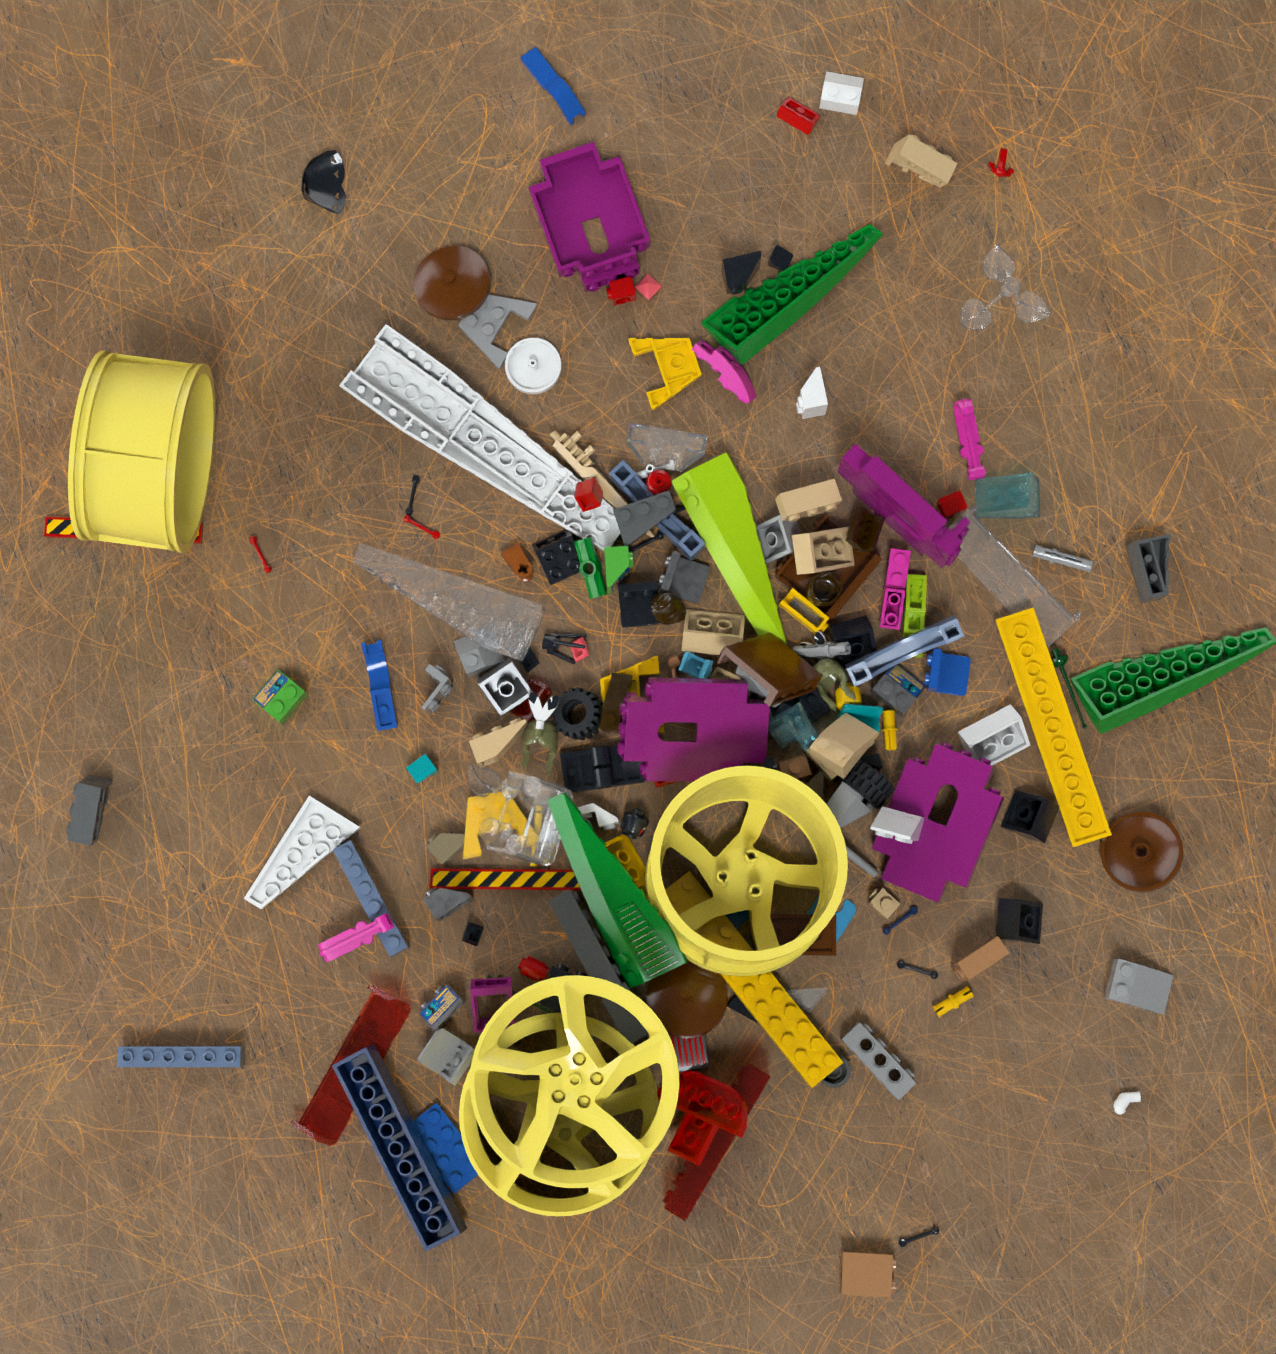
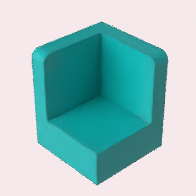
(422, 769)

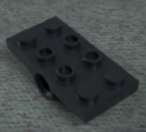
(598, 769)

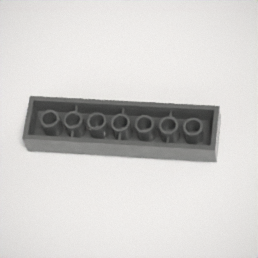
(594, 958)

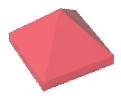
(648, 287)
(579, 653)

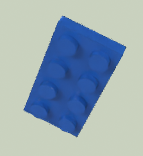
(445, 1147)

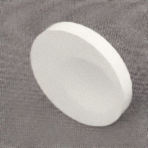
(533, 366)

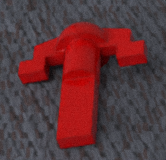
(1000, 171)

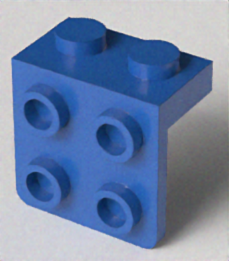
(947, 673)

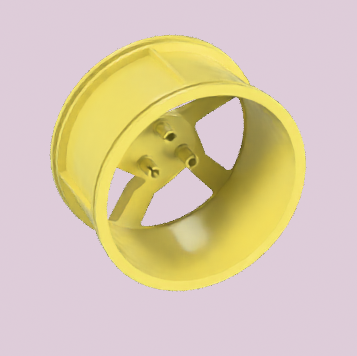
(141, 451)
(744, 876)
(574, 1081)
(566, 1132)

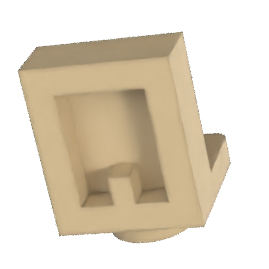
(883, 902)

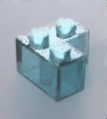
(792, 726)

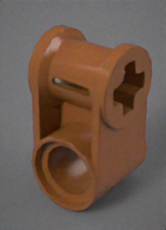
(517, 560)

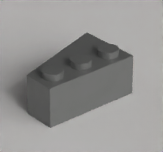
(642, 516)
(1150, 567)
(87, 809)

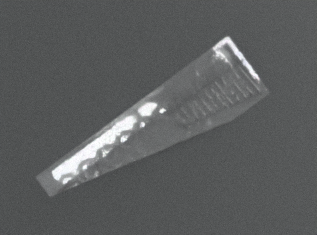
(478, 611)

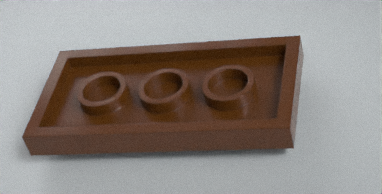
(789, 926)

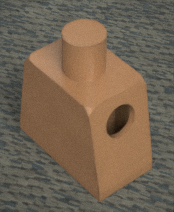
(797, 767)

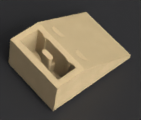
(494, 745)

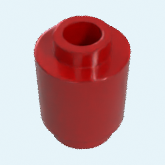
(533, 968)

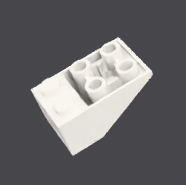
(902, 825)

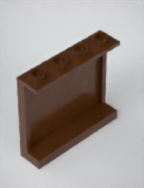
(849, 577)
(773, 667)

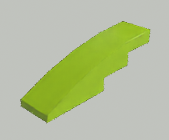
(914, 605)

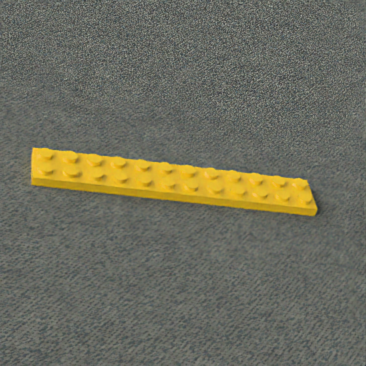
(1053, 727)
(763, 993)

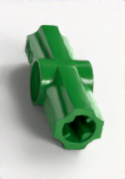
(586, 555)

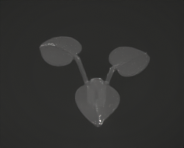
(1001, 267)
(484, 781)

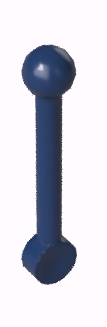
(913, 910)

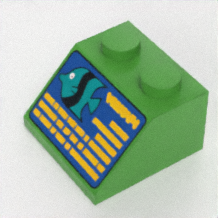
(617, 566)
(280, 697)

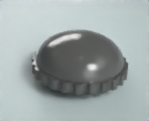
(839, 1075)

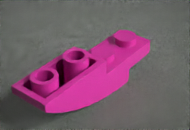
(733, 374)
(894, 589)

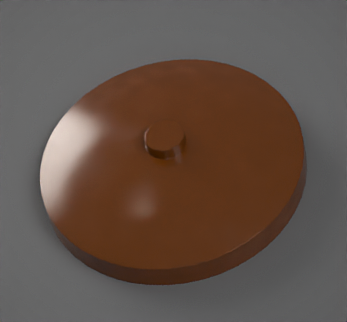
(452, 283)
(1142, 852)
(688, 1000)

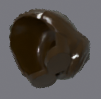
(822, 589)
(667, 608)

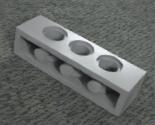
(905, 1080)

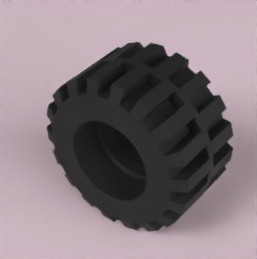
(563, 712)
(869, 784)

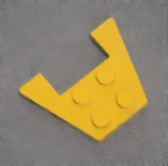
(675, 362)
(644, 668)
(486, 807)

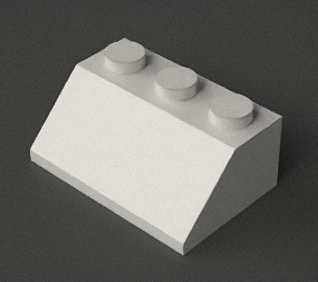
(995, 736)

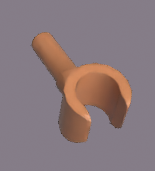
(673, 663)

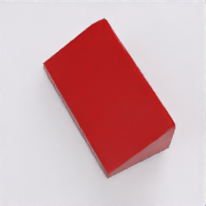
(798, 115)

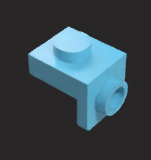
(695, 666)

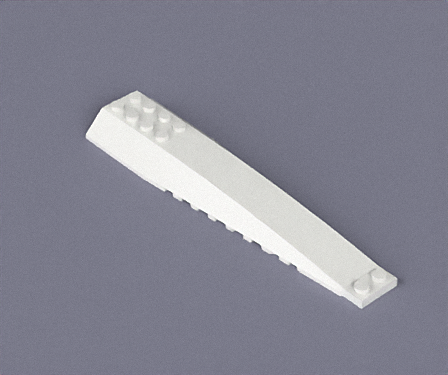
(457, 422)

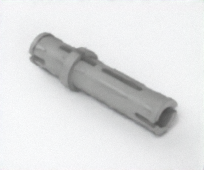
(1055, 556)
(829, 649)

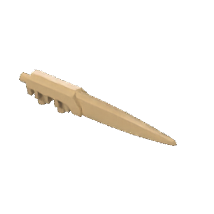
(583, 466)

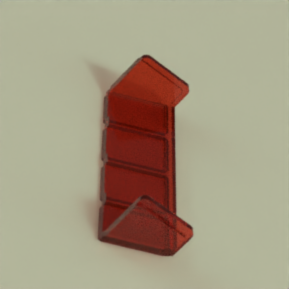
(330, 1106)

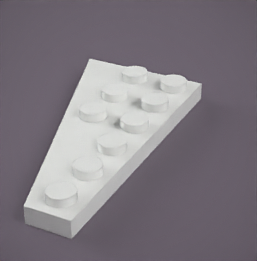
(304, 845)

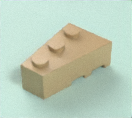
(923, 160)
(808, 501)

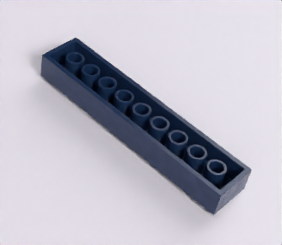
(399, 1147)

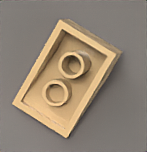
(822, 550)
(842, 744)

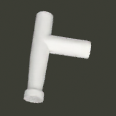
(649, 468)

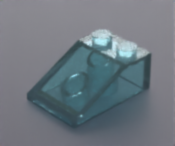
(1008, 497)

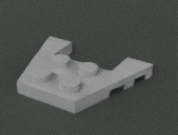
(488, 320)

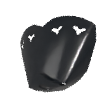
(322, 184)

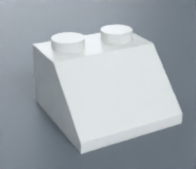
(841, 93)
(812, 397)

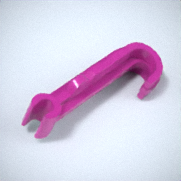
(969, 438)
(354, 937)

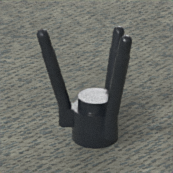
(552, 642)

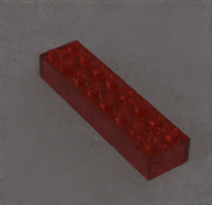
(694, 1178)

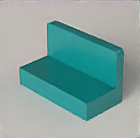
(867, 714)

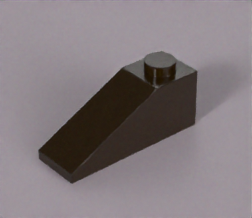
(618, 688)

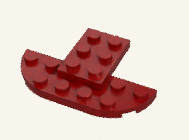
(706, 1107)

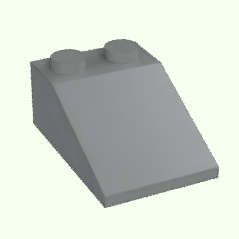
(1138, 986)

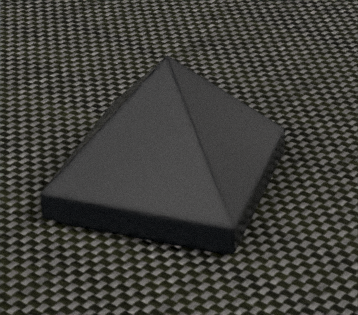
(530, 661)
(472, 934)

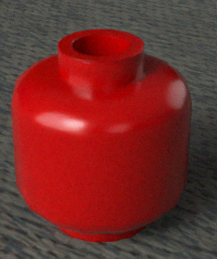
(659, 487)

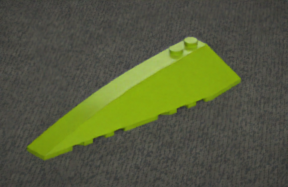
(724, 520)

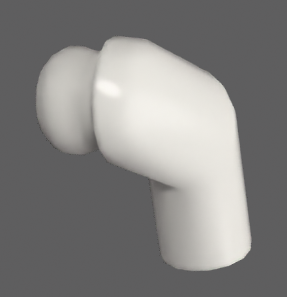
(1123, 1101)

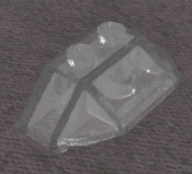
(665, 447)

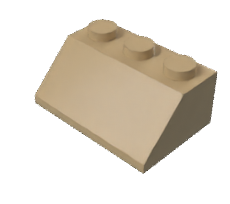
(711, 631)

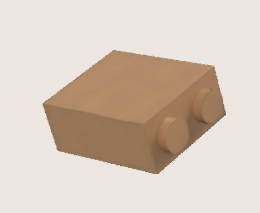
(979, 959)
(867, 1273)

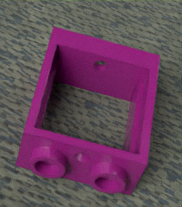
(488, 986)

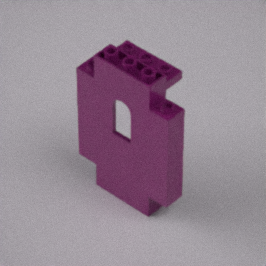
(580, 190)
(902, 507)
(726, 734)
(948, 850)

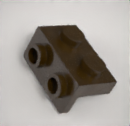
(864, 530)

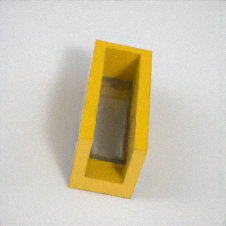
(804, 612)

